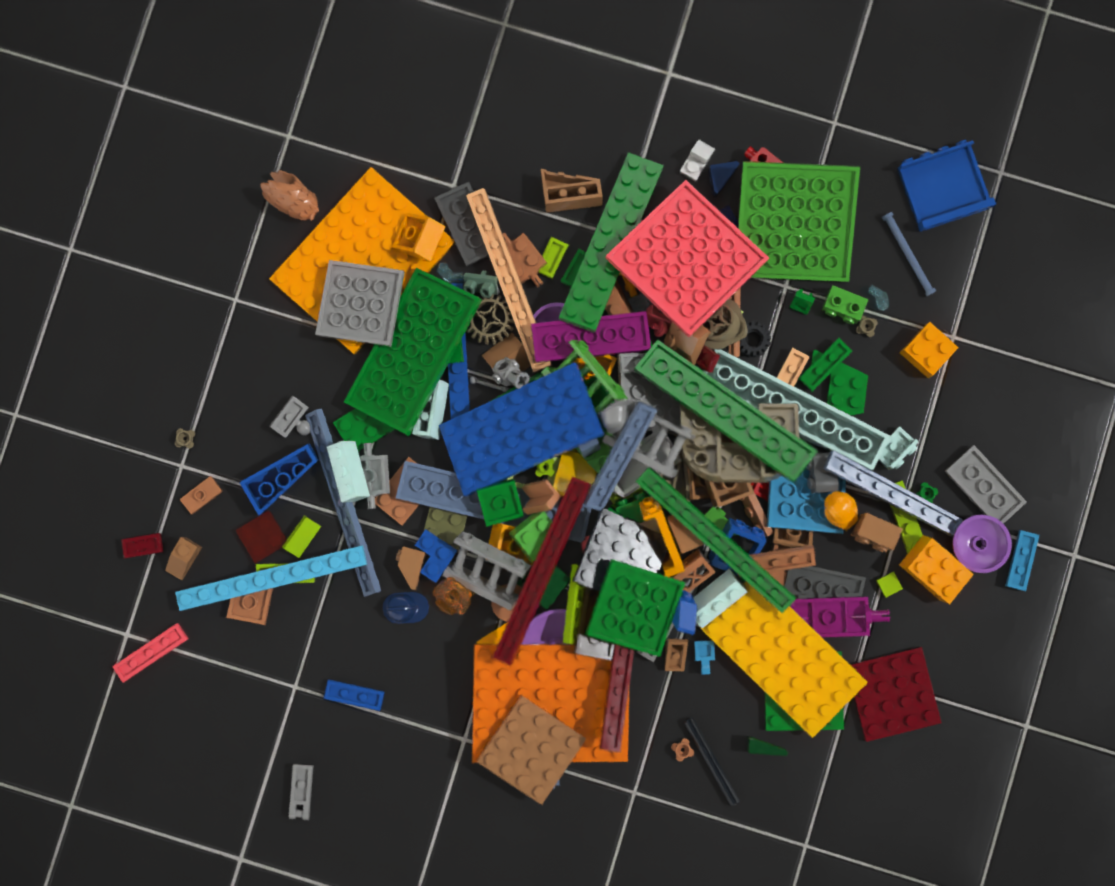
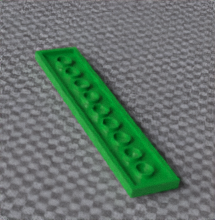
(621, 215)
(725, 411)

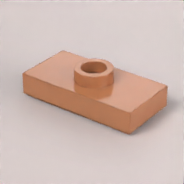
(201, 495)

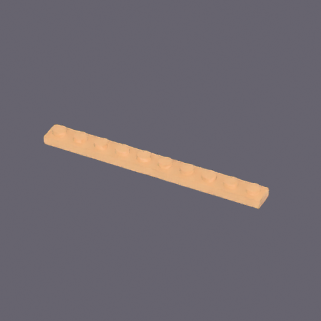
(505, 272)

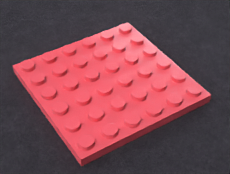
(687, 258)

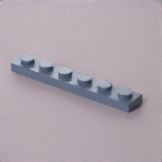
(620, 456)

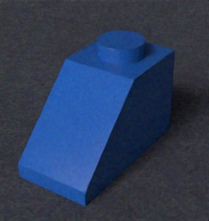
(685, 614)

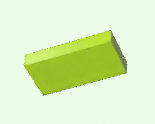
(553, 256)
(301, 536)

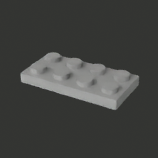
(985, 485)

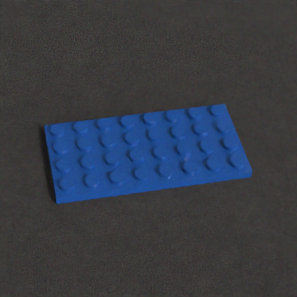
(521, 429)

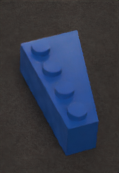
(273, 481)

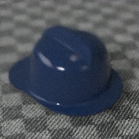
(405, 607)

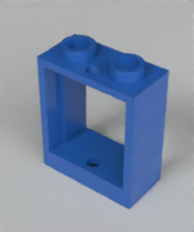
(740, 528)

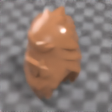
(290, 196)

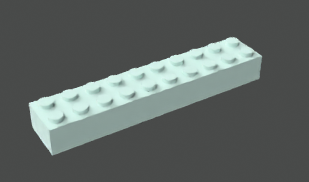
(818, 421)

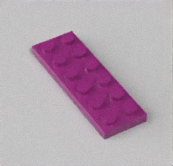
(613, 336)

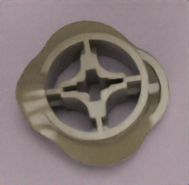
(727, 333)

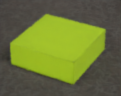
(889, 584)

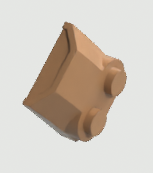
(686, 346)

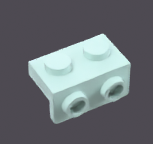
(897, 448)

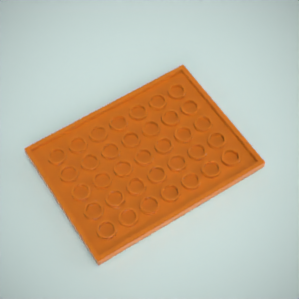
(556, 680)

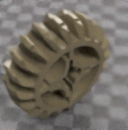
(497, 322)

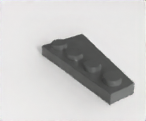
(823, 583)

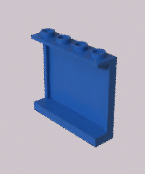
(945, 185)

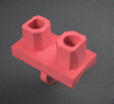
(657, 321)

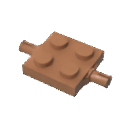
(525, 258)

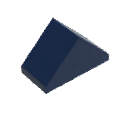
(720, 175)

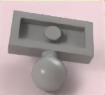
(290, 417)

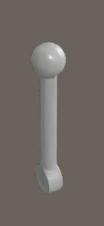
(473, 380)

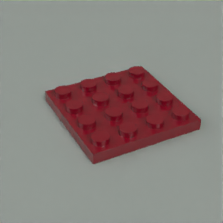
(896, 695)

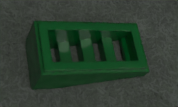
(757, 746)

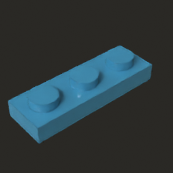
(1022, 560)

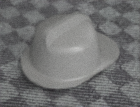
(617, 415)

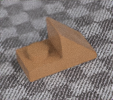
(675, 654)

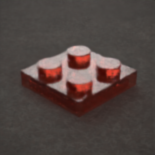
(262, 536)

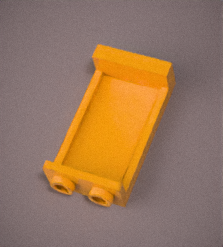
(672, 562)

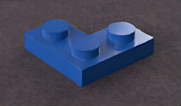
(440, 555)

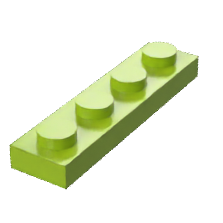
(911, 530)
(573, 609)

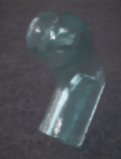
(449, 276)
(881, 297)

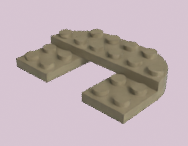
(730, 461)

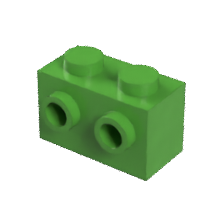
(844, 305)

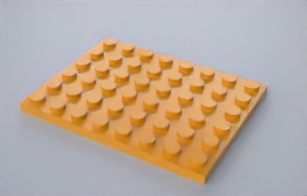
(354, 232)

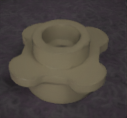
(872, 323)
(181, 442)

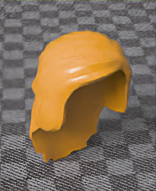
(841, 510)

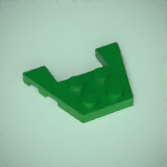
(845, 388)

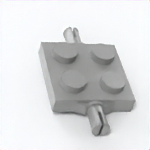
(375, 473)

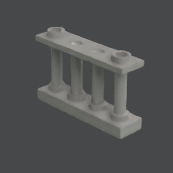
(650, 456)
(473, 581)

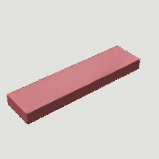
(150, 652)

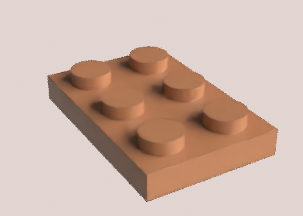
(396, 508)

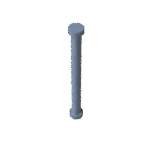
(909, 254)

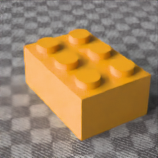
(936, 569)

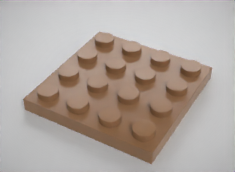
(531, 749)

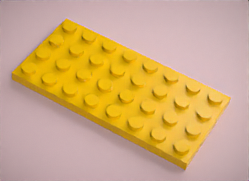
(786, 659)

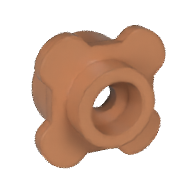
(677, 748)

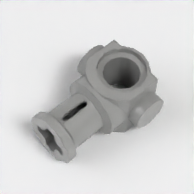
(507, 373)

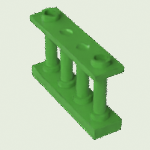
(581, 350)

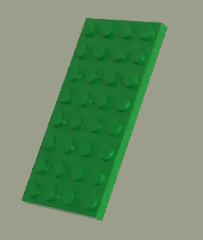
(426, 333)

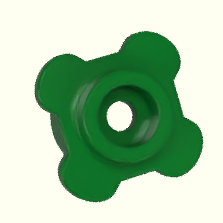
(932, 492)

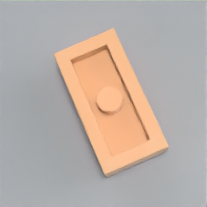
(793, 367)

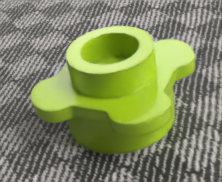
(548, 471)

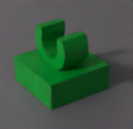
(802, 302)

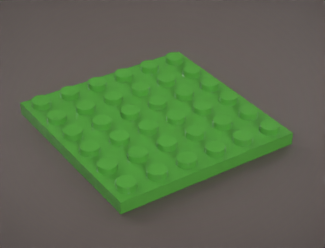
(800, 218)

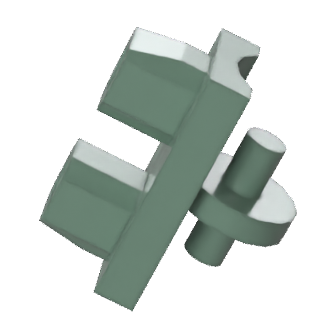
(481, 283)

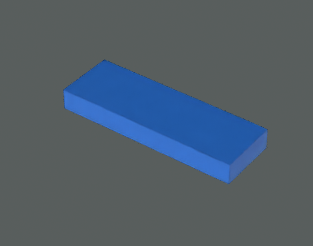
(354, 695)

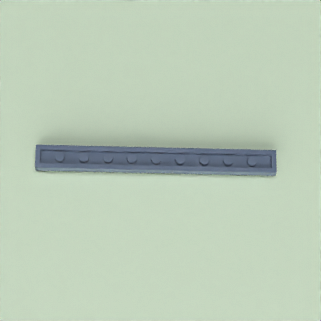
(345, 510)

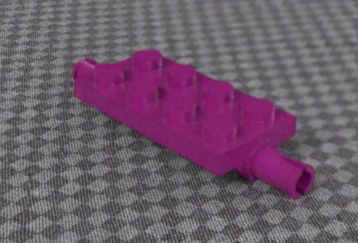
(839, 615)

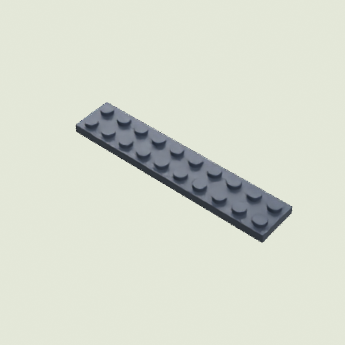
(442, 491)

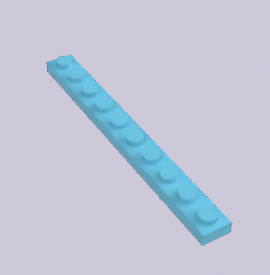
(271, 578)

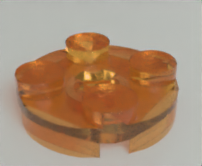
(453, 588)

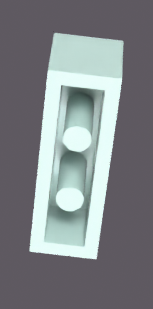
(432, 414)
(348, 471)
(718, 597)

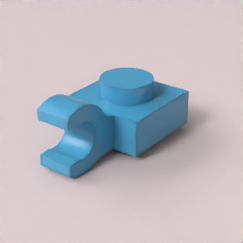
(704, 652)

